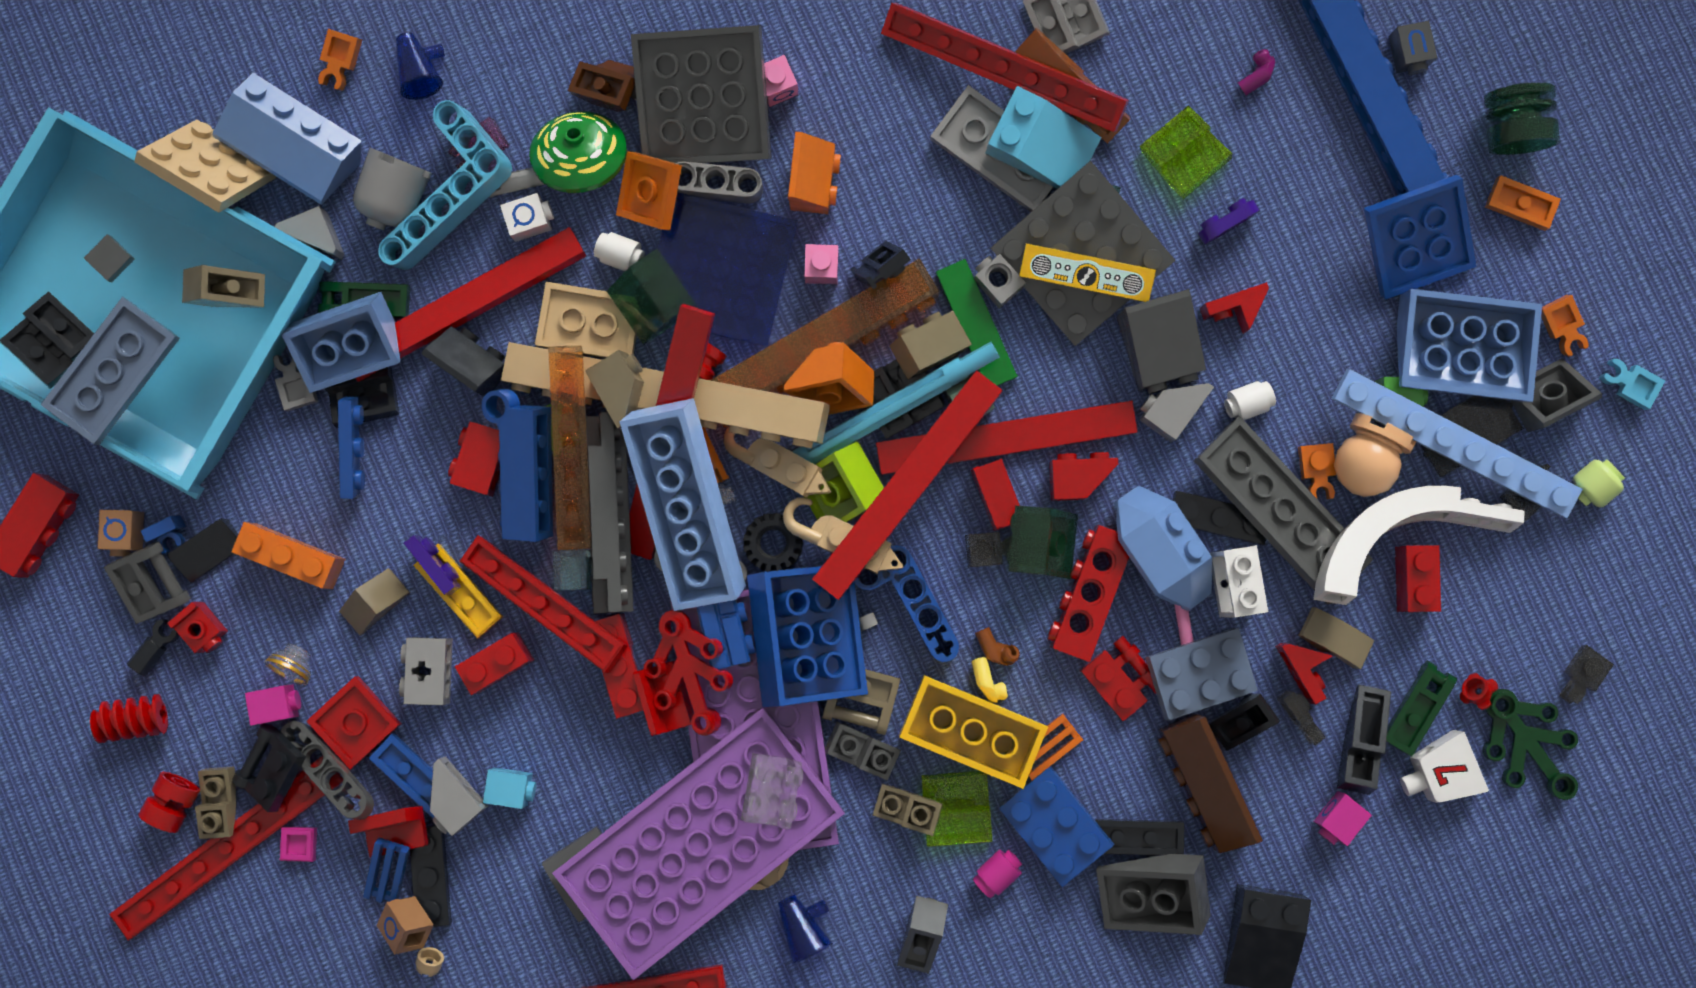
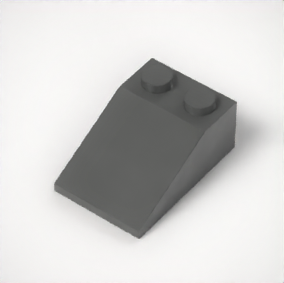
(1155, 894)

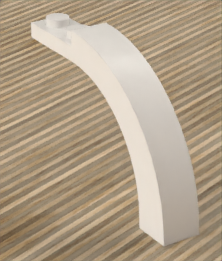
(1343, 562)

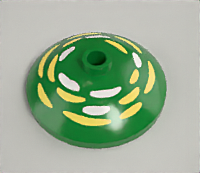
(578, 152)

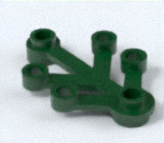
(1526, 739)

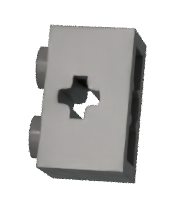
(433, 654)

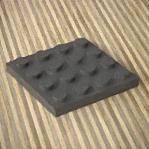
(702, 94)
(1087, 220)

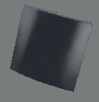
(47, 339)
(888, 381)
(374, 393)

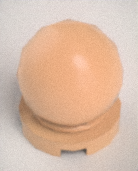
(1371, 458)

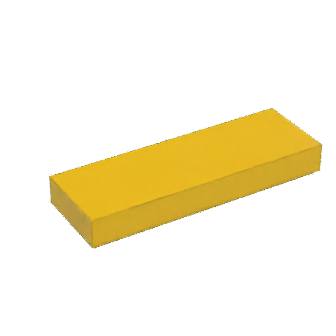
(468, 601)

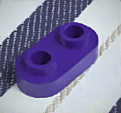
(1216, 227)

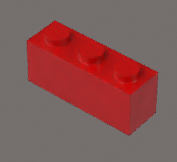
(34, 524)

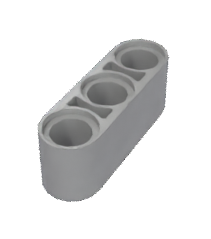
(730, 191)

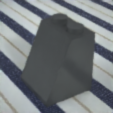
(1162, 341)

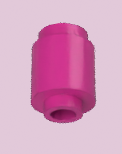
(998, 873)

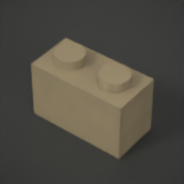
(929, 344)

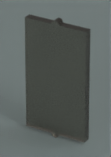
(1483, 416)

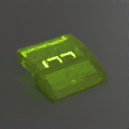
(1185, 152)
(965, 807)

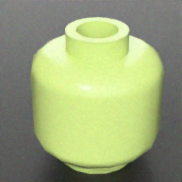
(1599, 483)

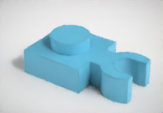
(1635, 385)

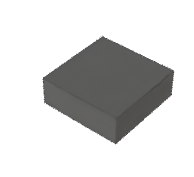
(109, 258)

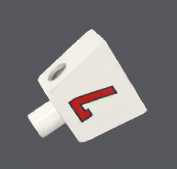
(1445, 770)

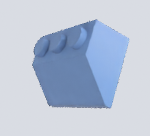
(343, 342)

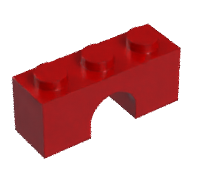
(620, 680)

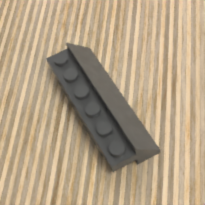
(609, 516)

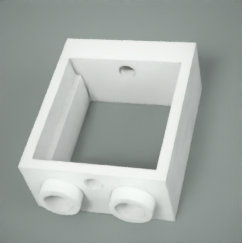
(1245, 585)

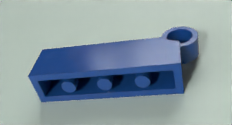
(524, 466)

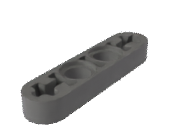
(330, 765)

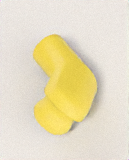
(985, 682)

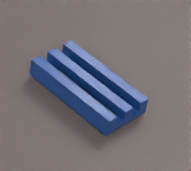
(381, 892)

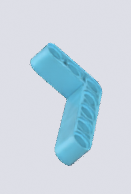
(451, 191)

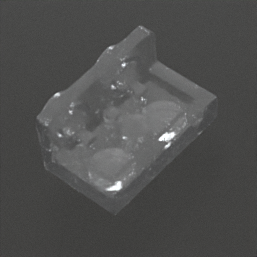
(772, 790)

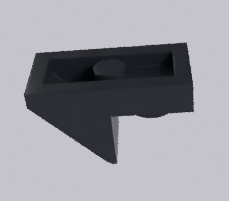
(1243, 721)

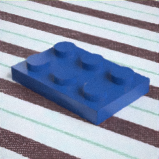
(1056, 826)

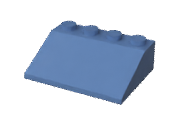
(1468, 344)

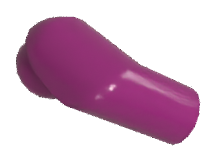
(1261, 74)

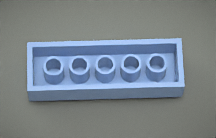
(683, 504)

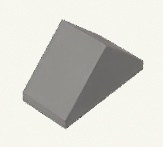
(314, 230)

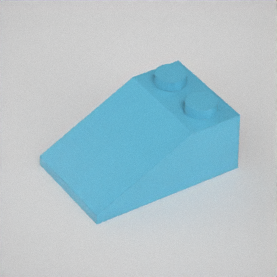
(1041, 139)

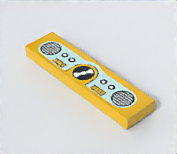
(1087, 272)

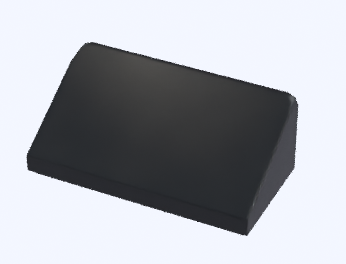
(205, 550)

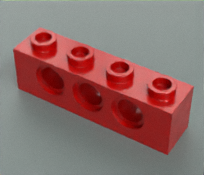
(1095, 612)

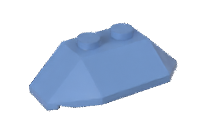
(1164, 547)

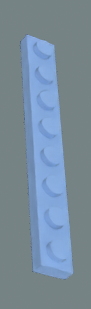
(1457, 443)

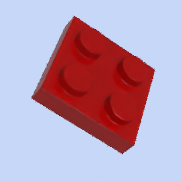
(354, 722)

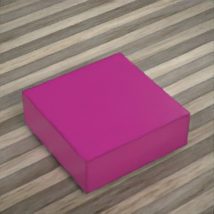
(298, 844)

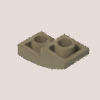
(1336, 637)
(218, 805)
(907, 809)

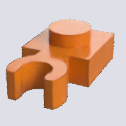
(340, 53)
(1562, 321)
(1318, 464)

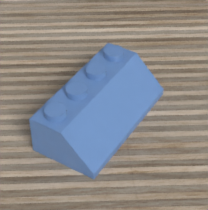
(288, 139)

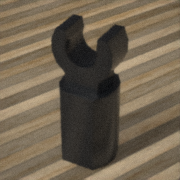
(152, 649)

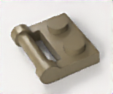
(881, 693)

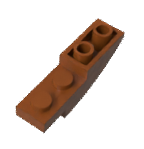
(1043, 50)

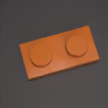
(1522, 203)

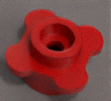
(1472, 684)

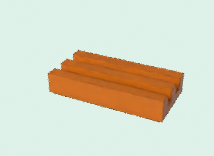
(1069, 729)

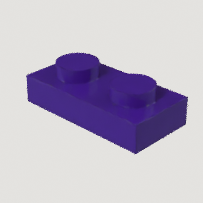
(425, 553)

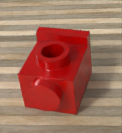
(211, 627)

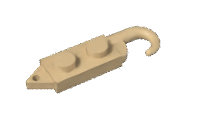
(779, 465)
(829, 533)

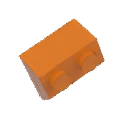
(812, 174)
(834, 377)

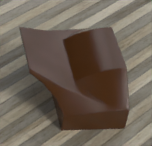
(604, 84)

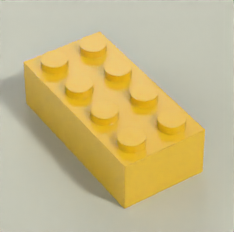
(973, 731)

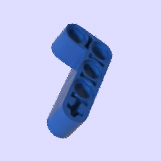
(916, 605)

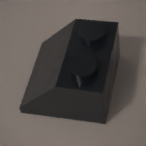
(466, 360)

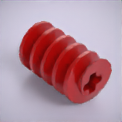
(129, 720)

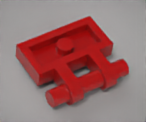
(1114, 684)

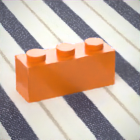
(288, 555)

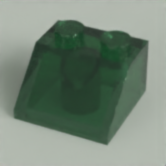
(649, 296)
(1042, 542)

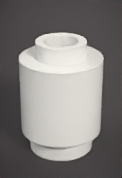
(617, 250)
(1250, 400)

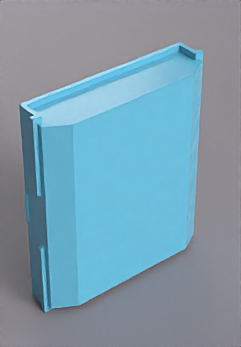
(60, 203)

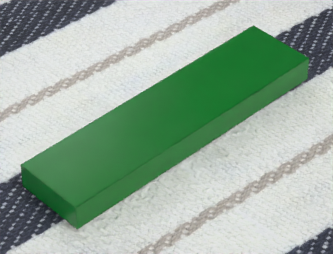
(975, 318)

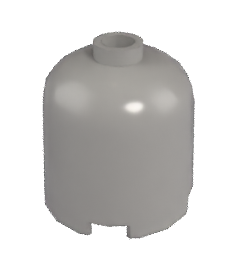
(388, 189)

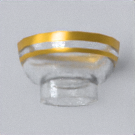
(290, 664)

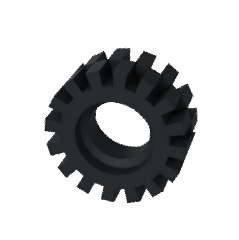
(753, 547)

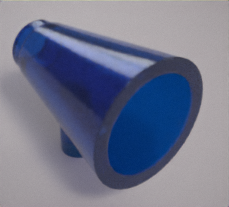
(416, 72)
(800, 928)

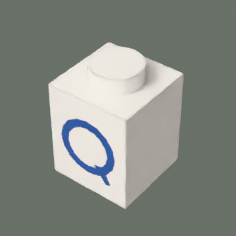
(527, 217)

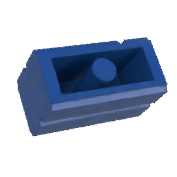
(725, 623)

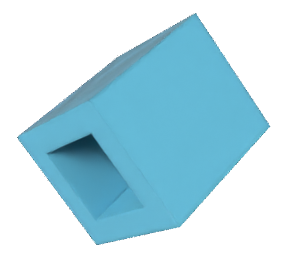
(509, 788)

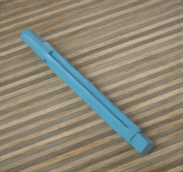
(899, 403)

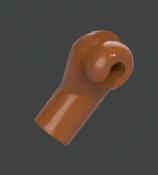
(996, 651)

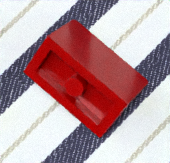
(996, 493)
(666, 720)
(399, 826)

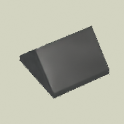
(1557, 394)

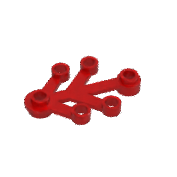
(687, 668)

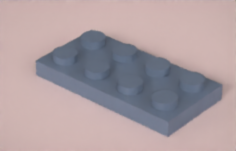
(110, 371)

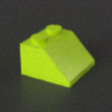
(851, 484)

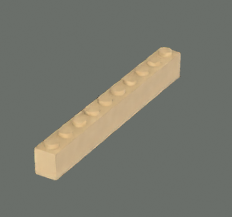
(715, 401)

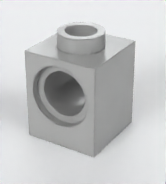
(1002, 294)

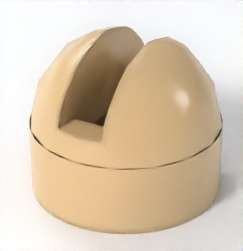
(429, 954)

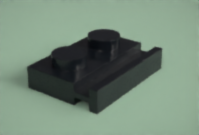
(882, 263)

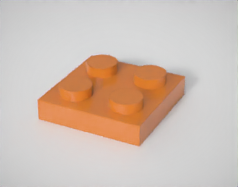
(648, 190)

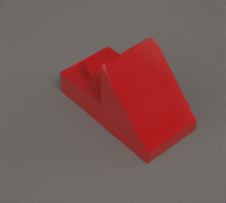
(1244, 303)
(1299, 662)

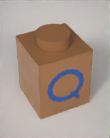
(120, 531)
(404, 925)

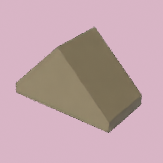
(373, 601)

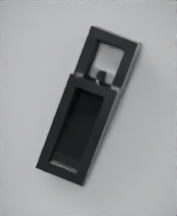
(1364, 740)

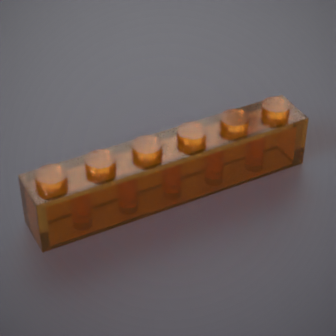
(569, 447)

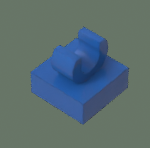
(165, 529)

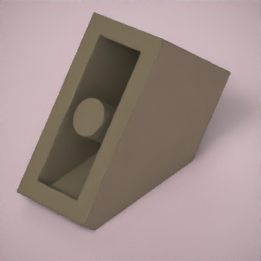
(223, 287)
(617, 384)

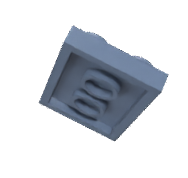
(1201, 674)

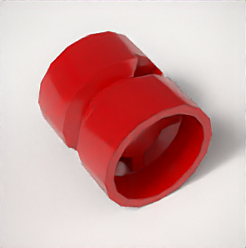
(160, 810)

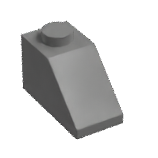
(1173, 409)
(453, 798)

